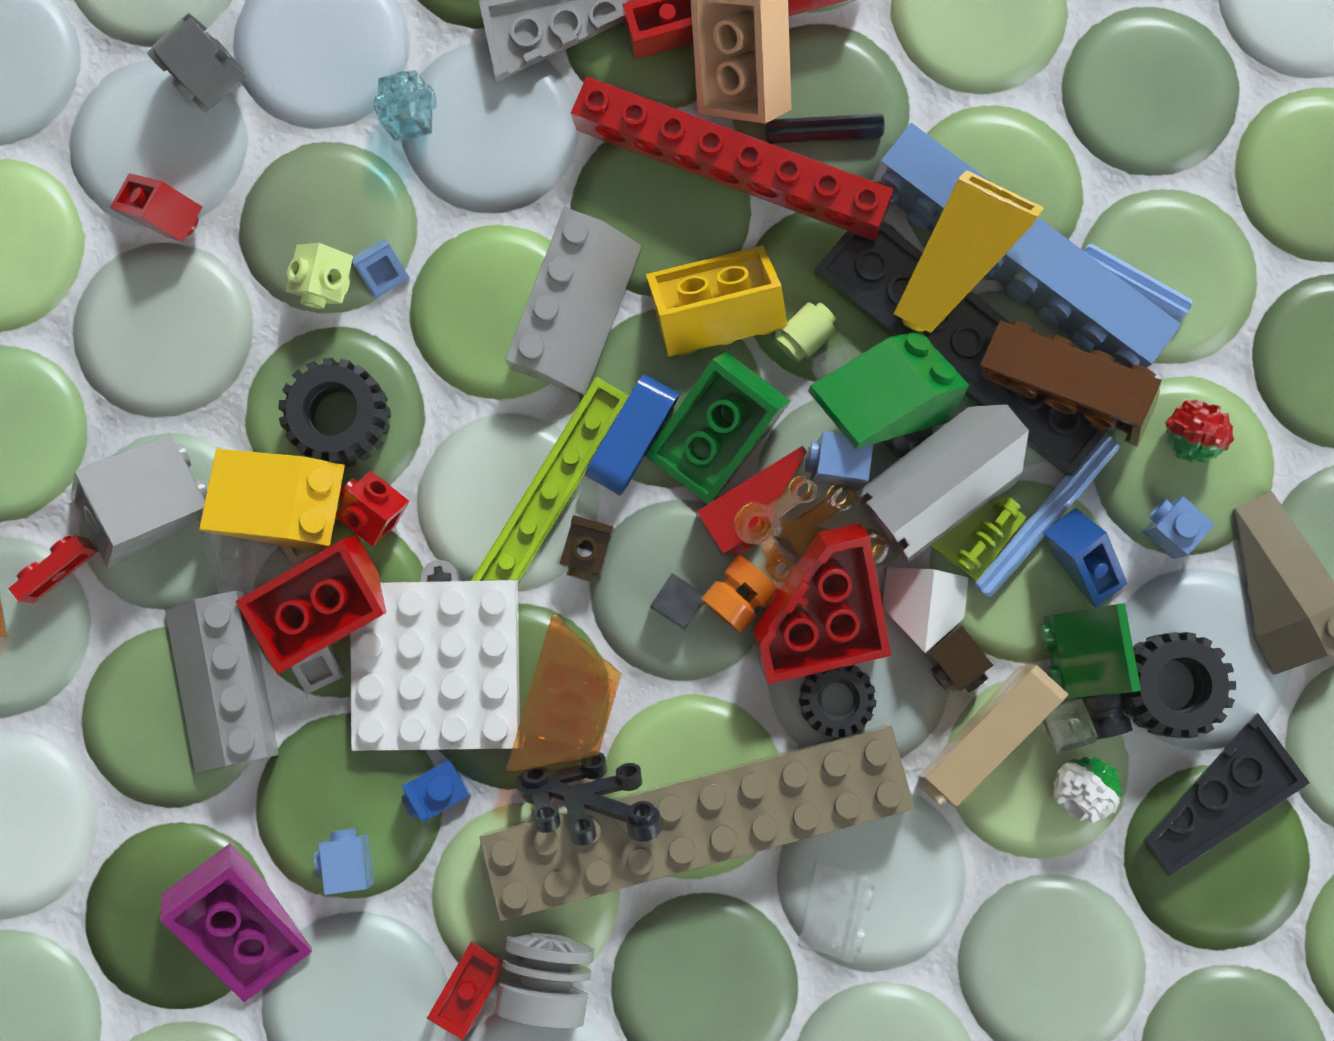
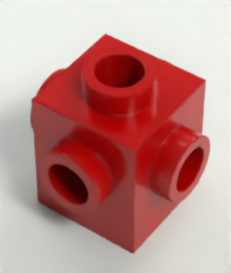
(370, 507)

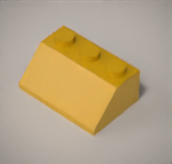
(717, 301)

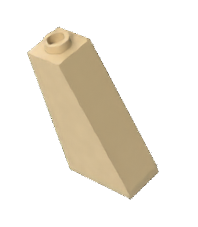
(992, 734)

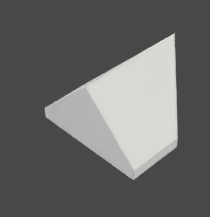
(924, 602)

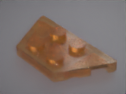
(565, 703)

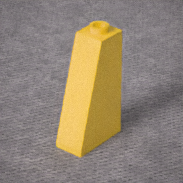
(967, 242)

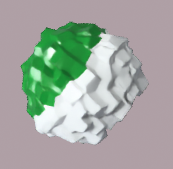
(1087, 789)

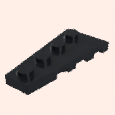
(1231, 793)

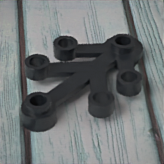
(542, 784)

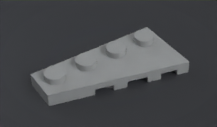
(534, 30)

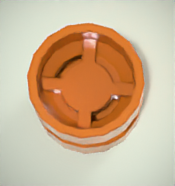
(729, 604)

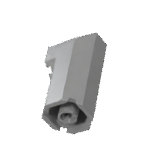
(946, 478)

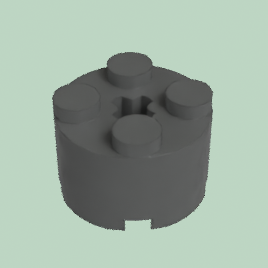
(198, 63)

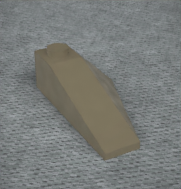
(1286, 586)

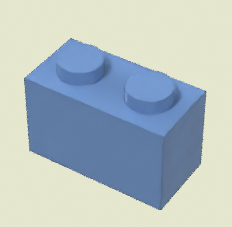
(837, 461)

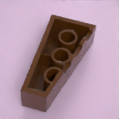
(1072, 379)

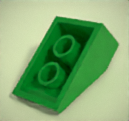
(891, 390)
(717, 427)
(1091, 651)

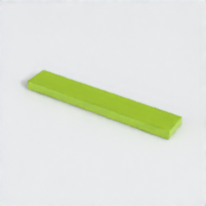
(552, 485)

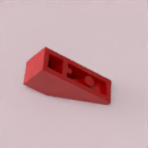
(763, 487)

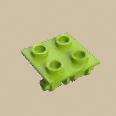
(981, 536)

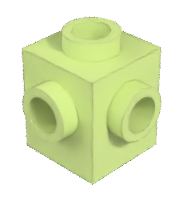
(319, 275)

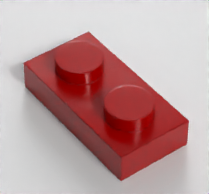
(41, 577)
(466, 990)

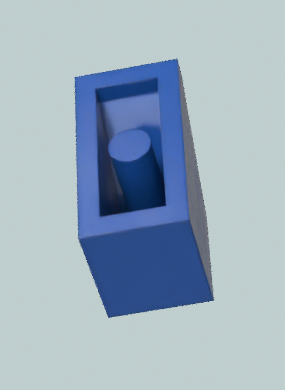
(1086, 556)

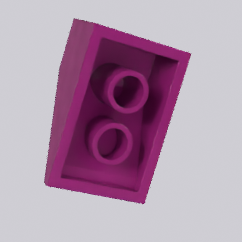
(233, 923)

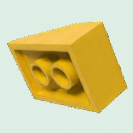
(272, 498)

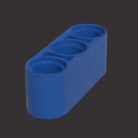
(632, 434)

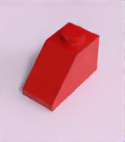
(157, 207)

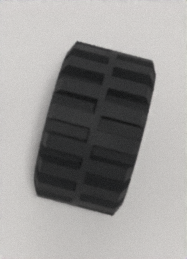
(311, 389)
(1209, 691)

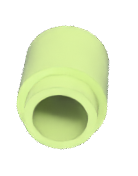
(806, 331)

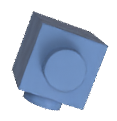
(1177, 527)
(344, 862)

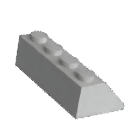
(573, 302)
(221, 682)

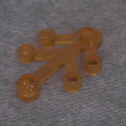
(800, 530)

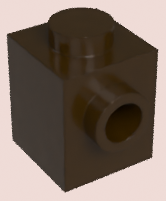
(958, 661)

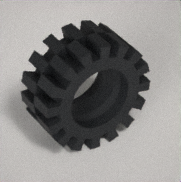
(849, 722)

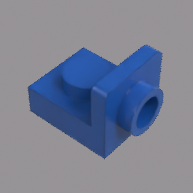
(434, 791)

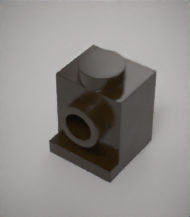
(586, 531)

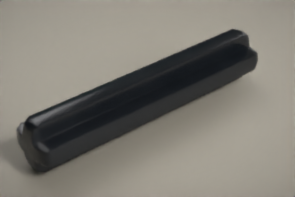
(825, 128)

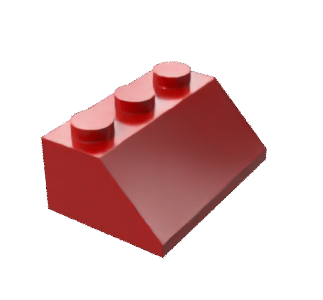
(314, 603)

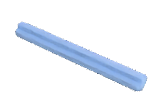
(1044, 517)

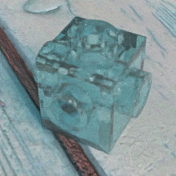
(405, 105)

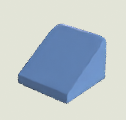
(380, 268)

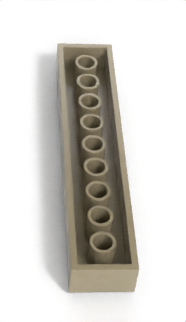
(703, 822)

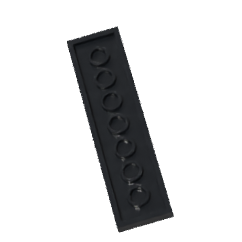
(874, 279)

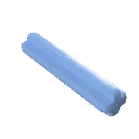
(1161, 295)

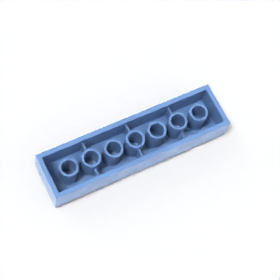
(1041, 267)

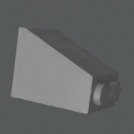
(137, 498)

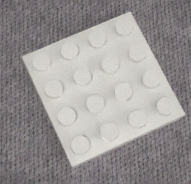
(438, 668)

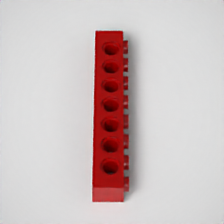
(732, 158)

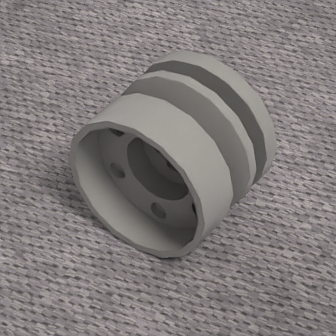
(546, 970)

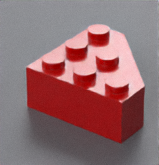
(825, 610)

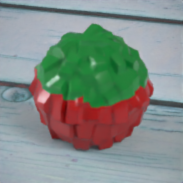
(1199, 431)

